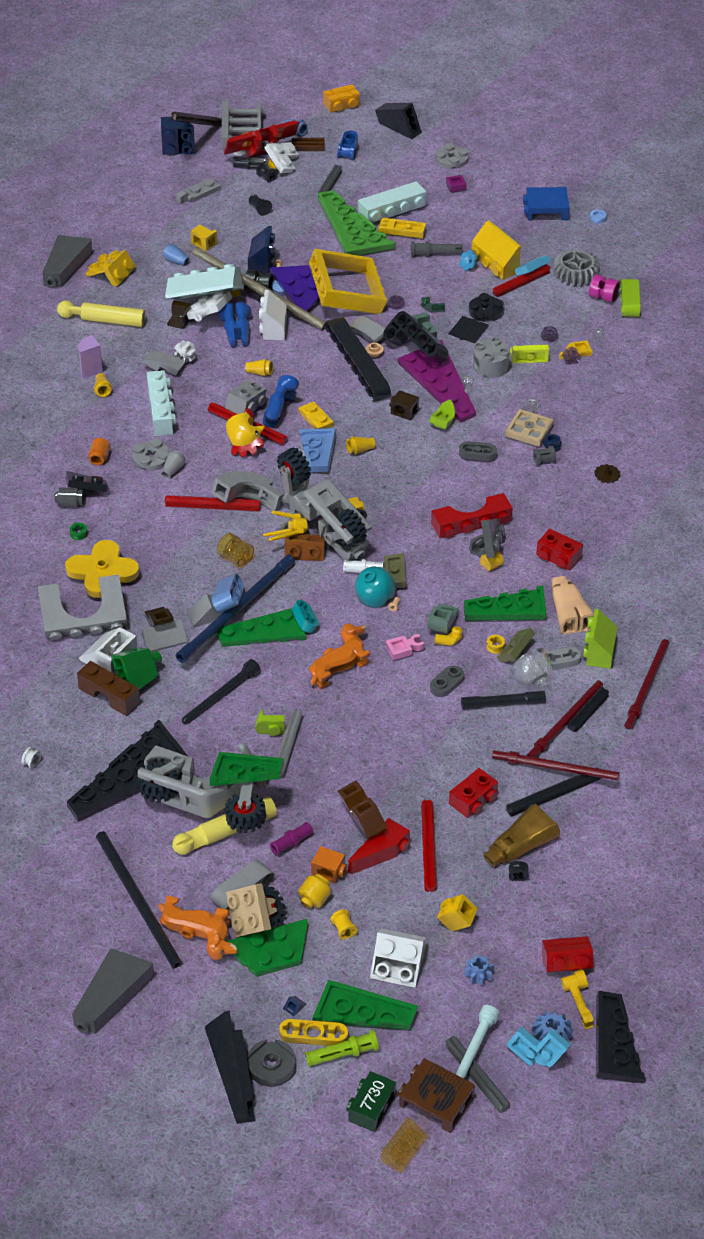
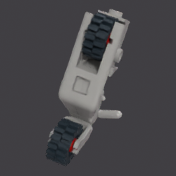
(340, 527)
(174, 773)

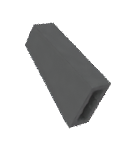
(65, 259)
(111, 989)

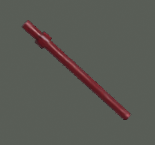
(635, 710)
(543, 743)
(515, 758)

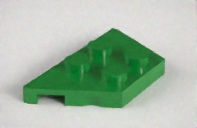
(272, 949)

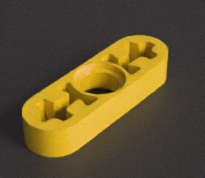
(307, 1025)

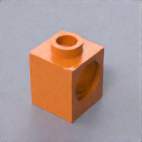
(329, 864)

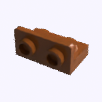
(305, 547)

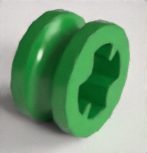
(76, 527)

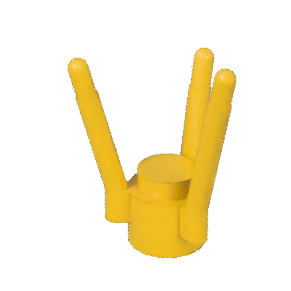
(295, 526)

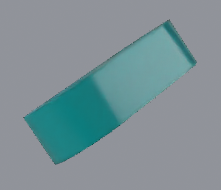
(305, 616)

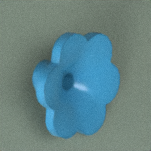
(468, 260)

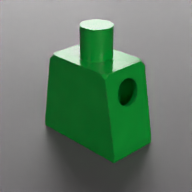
(136, 665)

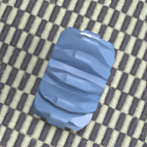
(548, 1021)

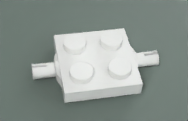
(208, 305)

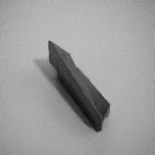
(232, 1064)

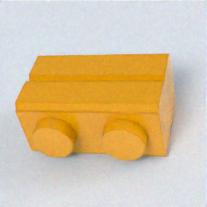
(341, 98)

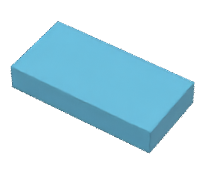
(532, 265)

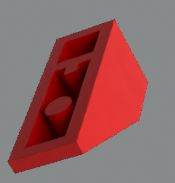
(381, 847)

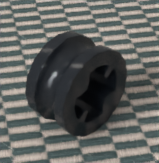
(518, 871)

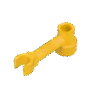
(575, 984)

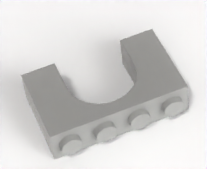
(60, 623)

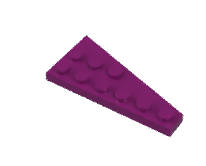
(440, 381)

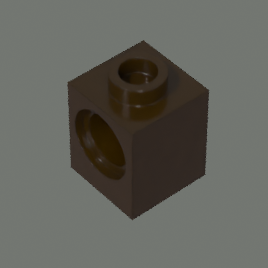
(404, 405)

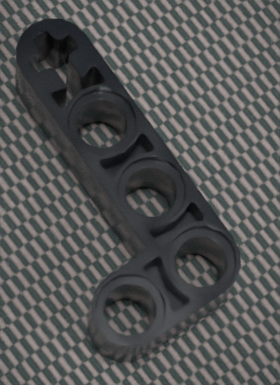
(406, 326)

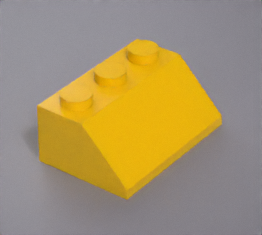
(497, 250)

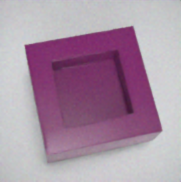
(456, 183)

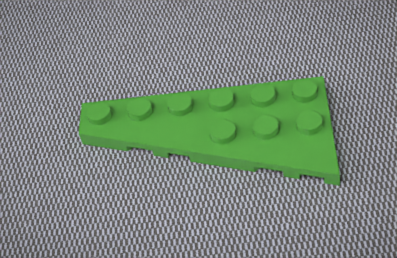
(352, 229)

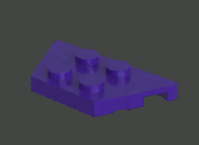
(297, 285)

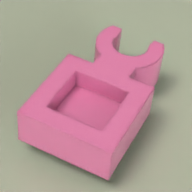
(403, 647)

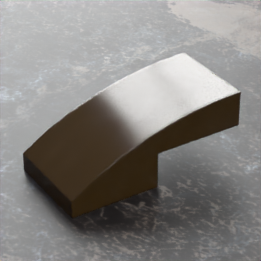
(158, 616)

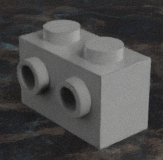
(246, 396)

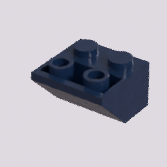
(177, 137)
(262, 251)

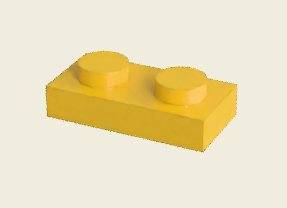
(315, 416)

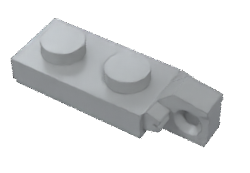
(198, 191)

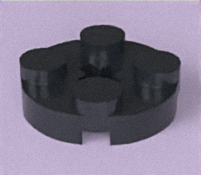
(493, 307)

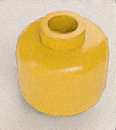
(314, 891)

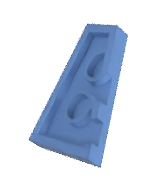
(318, 447)

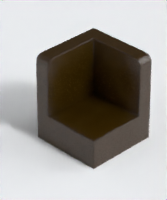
(179, 317)

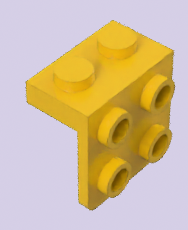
(115, 265)

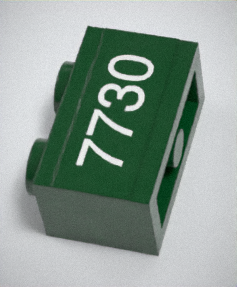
(371, 1101)

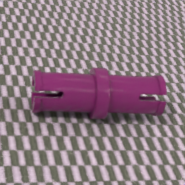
(291, 838)

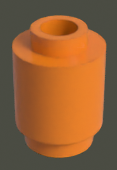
(99, 451)

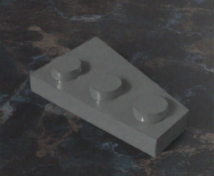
(492, 534)

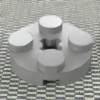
(451, 156)
(141, 451)

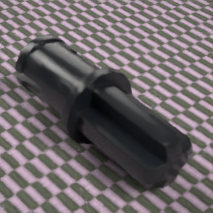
(247, 162)

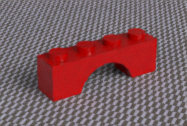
(450, 522)

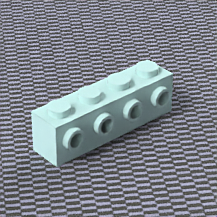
(392, 202)
(159, 403)

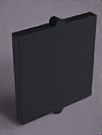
(468, 329)

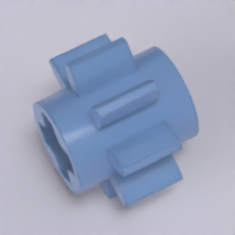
(479, 969)

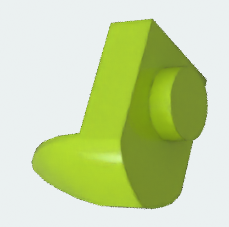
(444, 415)
(270, 724)

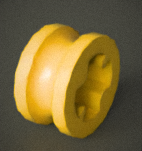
(495, 639)

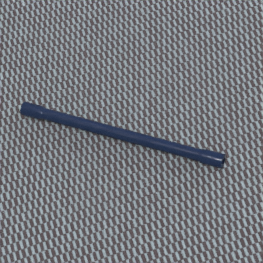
(191, 648)

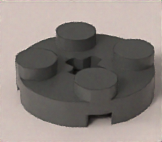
(275, 1074)

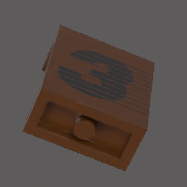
(437, 1093)

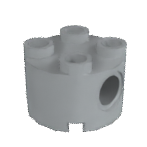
(491, 357)

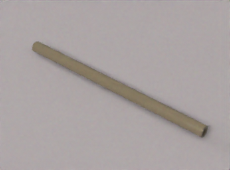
(313, 320)

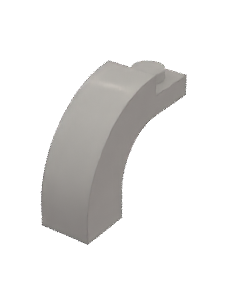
(247, 484)

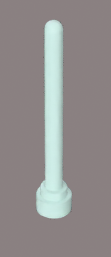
(487, 1017)

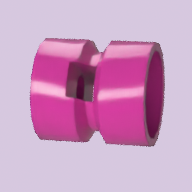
(604, 288)

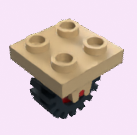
(254, 909)

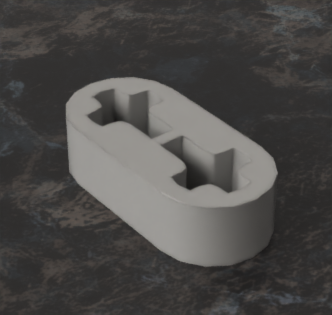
(562, 657)

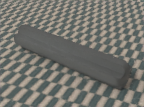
(331, 179)

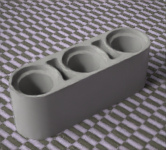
(250, 875)

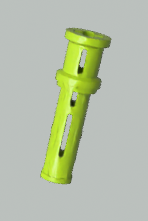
(353, 1046)

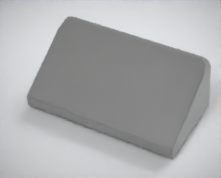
(164, 636)

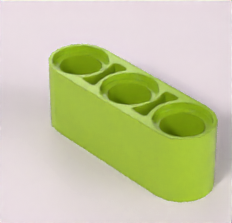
(630, 297)

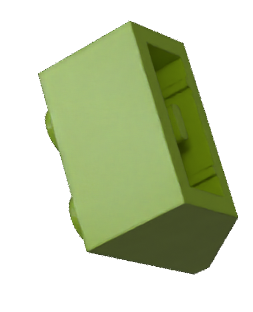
(600, 640)

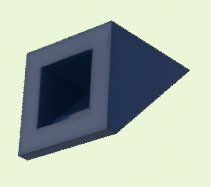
(294, 1004)

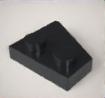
(86, 482)

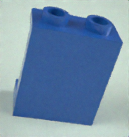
(546, 201)

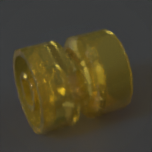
(235, 550)

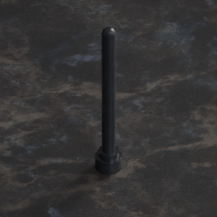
(249, 669)

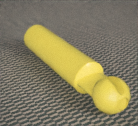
(103, 313)
(212, 831)

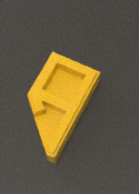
(582, 346)

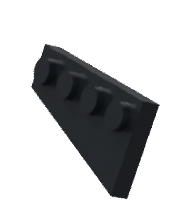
(614, 1042)

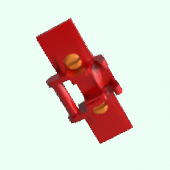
(251, 140)

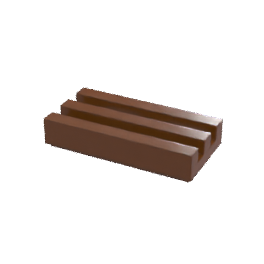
(308, 144)

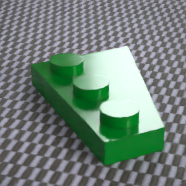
(242, 768)

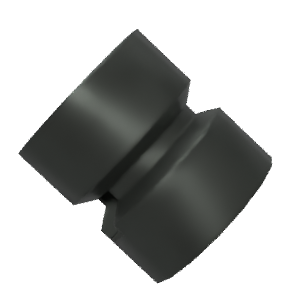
(264, 279)

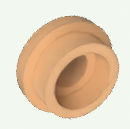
(374, 350)

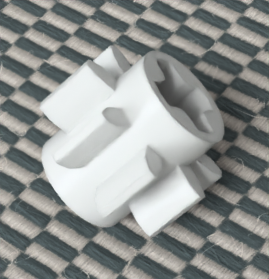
(185, 351)

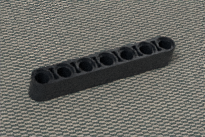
(358, 358)

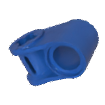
(348, 145)

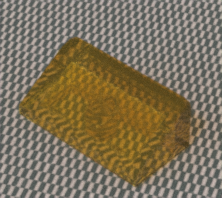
(403, 1145)

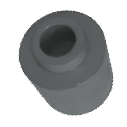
(69, 497)

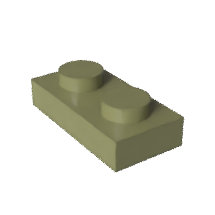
(396, 567)
(517, 643)

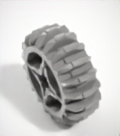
(576, 267)

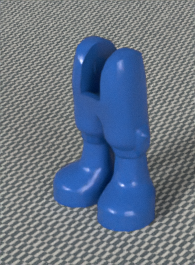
(236, 329)
(284, 391)

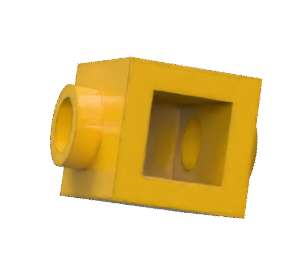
(457, 912)

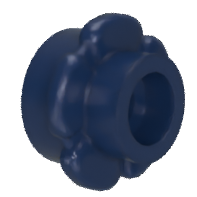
(552, 440)

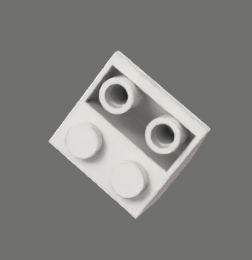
(273, 317)
(108, 644)
(398, 957)

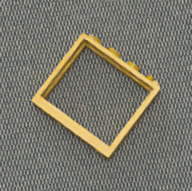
(342, 299)

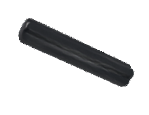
(588, 709)

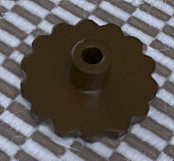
(607, 473)

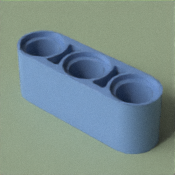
(227, 593)

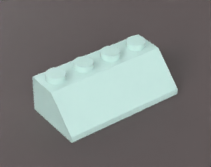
(204, 283)

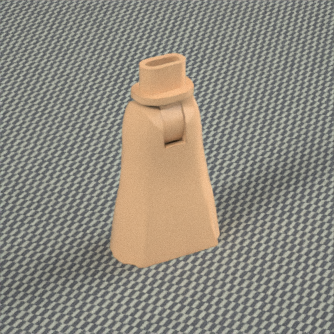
(570, 606)

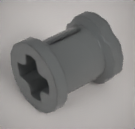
(544, 455)

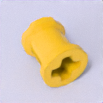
(344, 925)

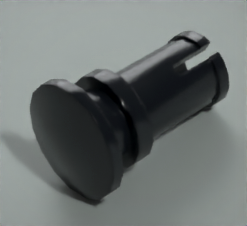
(261, 205)

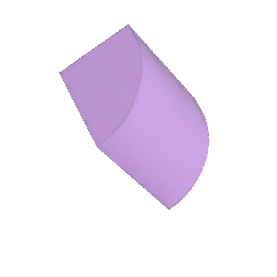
(90, 357)

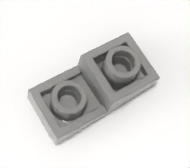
(369, 329)
(168, 362)

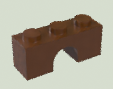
(121, 694)
(362, 809)

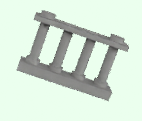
(228, 121)

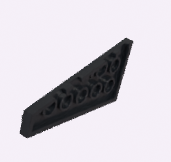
(121, 776)

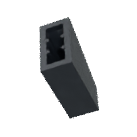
(399, 118)

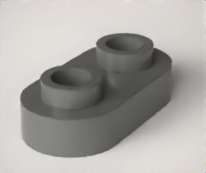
(477, 451)
(448, 681)

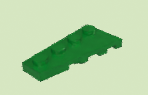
(516, 606)
(272, 627)
(363, 1008)

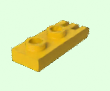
(402, 227)

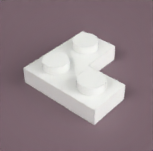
(282, 155)

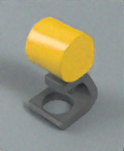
(479, 550)

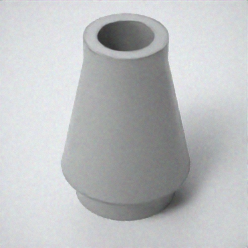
(173, 463)

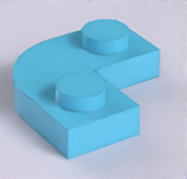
(531, 1050)

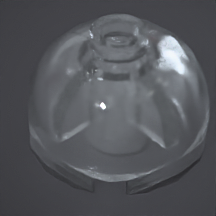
(533, 668)

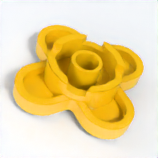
(102, 562)

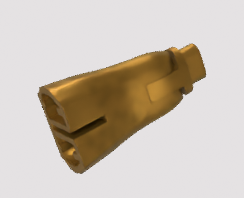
(525, 834)

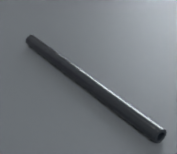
(139, 900)

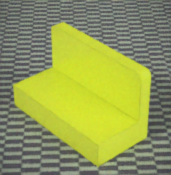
(529, 353)

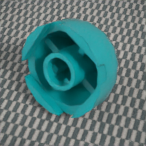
(374, 586)

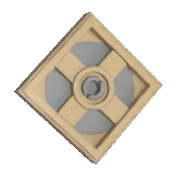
(529, 427)

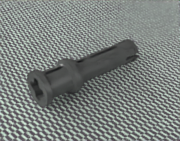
(428, 248)

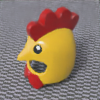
(243, 434)

